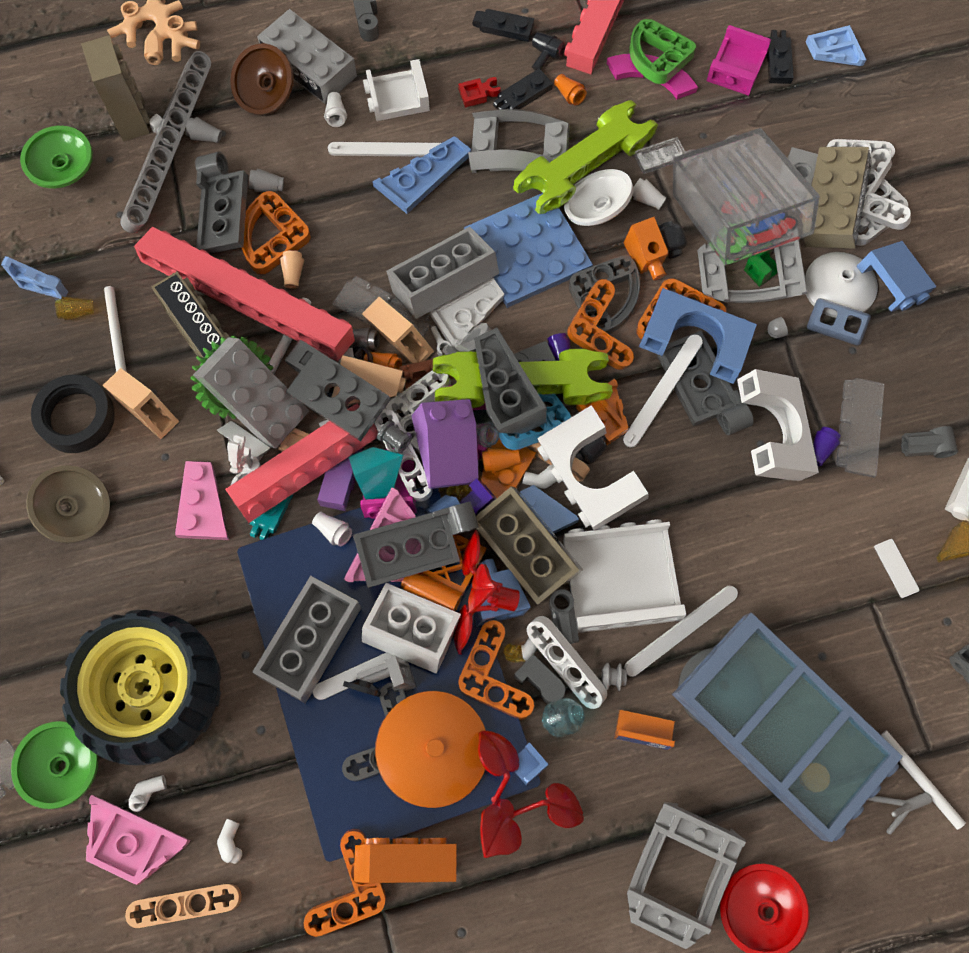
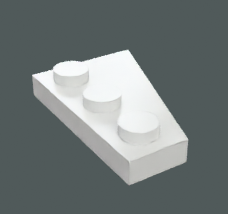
(467, 310)

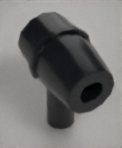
(548, 46)

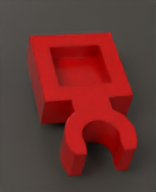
(476, 92)

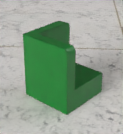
(761, 267)

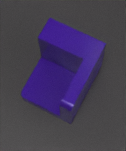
(480, 496)

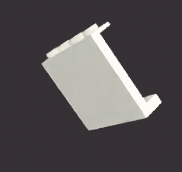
(624, 576)

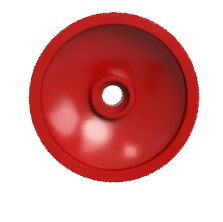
(745, 907)

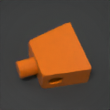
(647, 247)

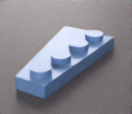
(415, 181)

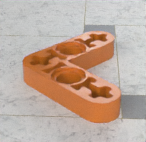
(680, 288)
(589, 326)
(481, 674)
(361, 891)

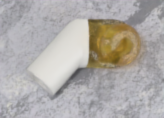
(521, 652)

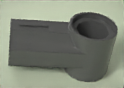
(936, 442)
(564, 619)

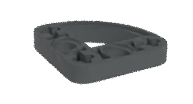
(588, 278)

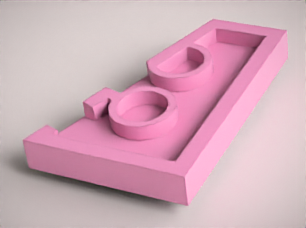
(200, 505)

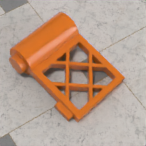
(438, 589)

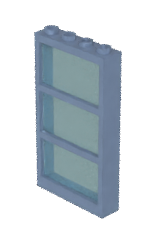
(788, 727)

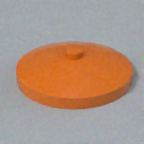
(430, 749)

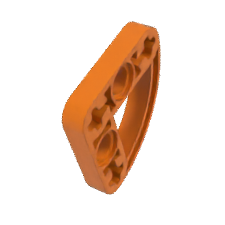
(287, 230)

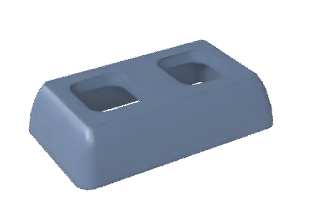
(837, 329)

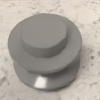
(614, 676)

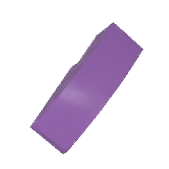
(337, 485)

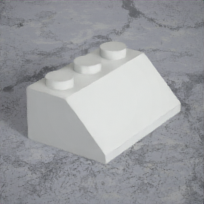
(410, 627)

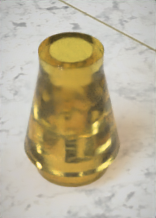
(73, 307)

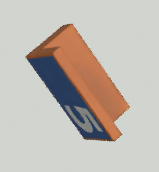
(644, 730)

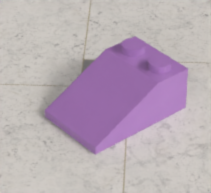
(447, 442)

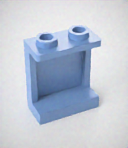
(900, 274)

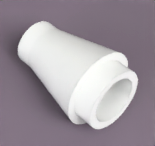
(335, 112)
(647, 194)
(333, 529)

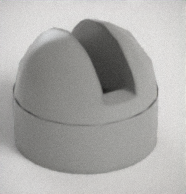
(777, 328)

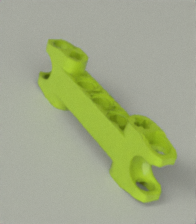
(557, 177)
(564, 377)

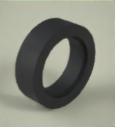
(56, 391)

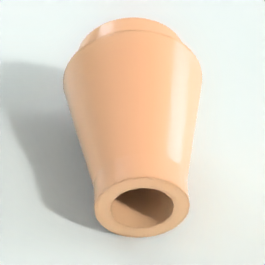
(291, 267)

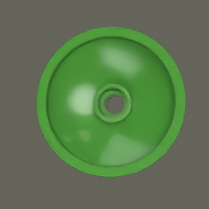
(56, 157)
(37, 763)

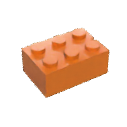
(405, 860)

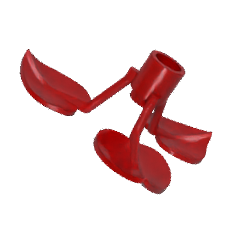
(482, 589)
(498, 831)

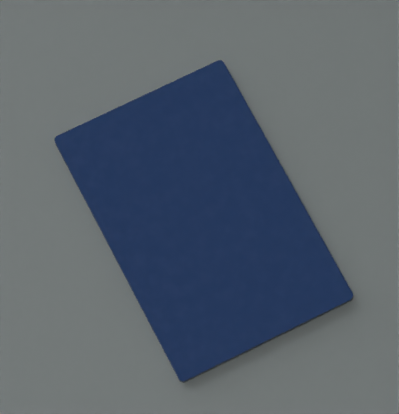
(349, 721)

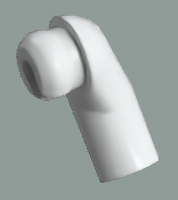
(540, 480)
(226, 845)

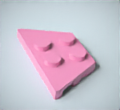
(392, 511)
(128, 842)

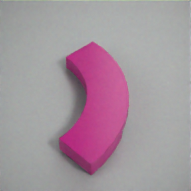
(679, 85)

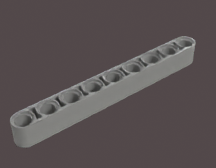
(162, 149)

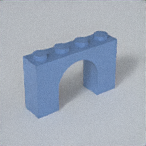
(729, 331)

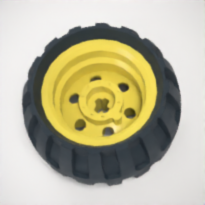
(113, 649)

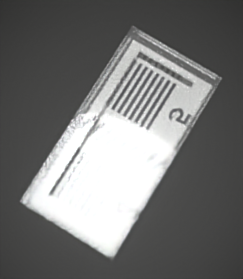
(658, 155)

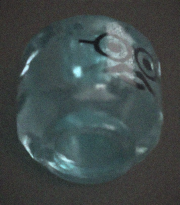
(563, 717)

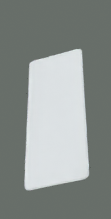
(257, 446)
(896, 568)

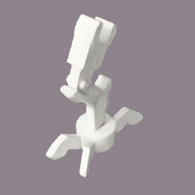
(241, 457)

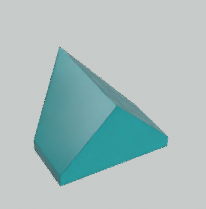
(376, 471)

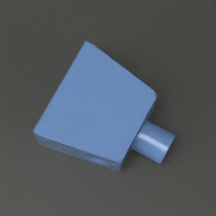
(508, 580)

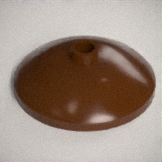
(251, 77)

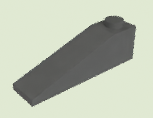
(506, 388)

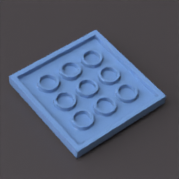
(531, 249)

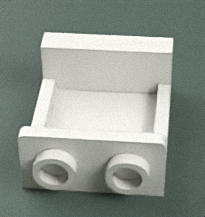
(397, 93)

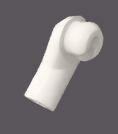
(143, 792)

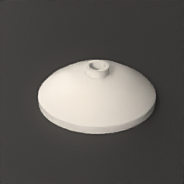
(599, 197)
(826, 281)

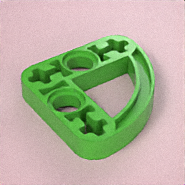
(677, 49)

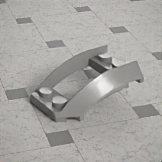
(486, 133)
(789, 272)
(702, 836)

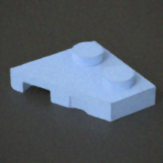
(836, 46)
(34, 280)
(551, 512)

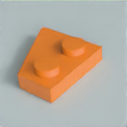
(611, 414)

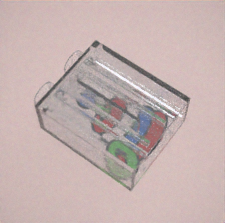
(744, 195)

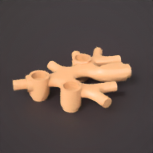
(166, 27)

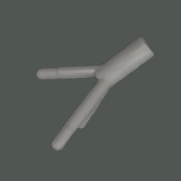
(906, 806)

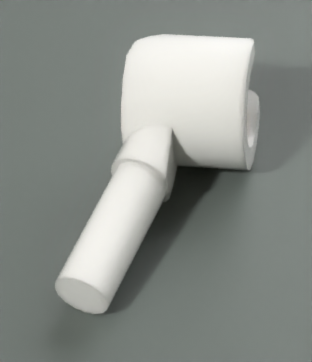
(155, 122)
(441, 343)

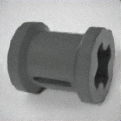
(394, 436)

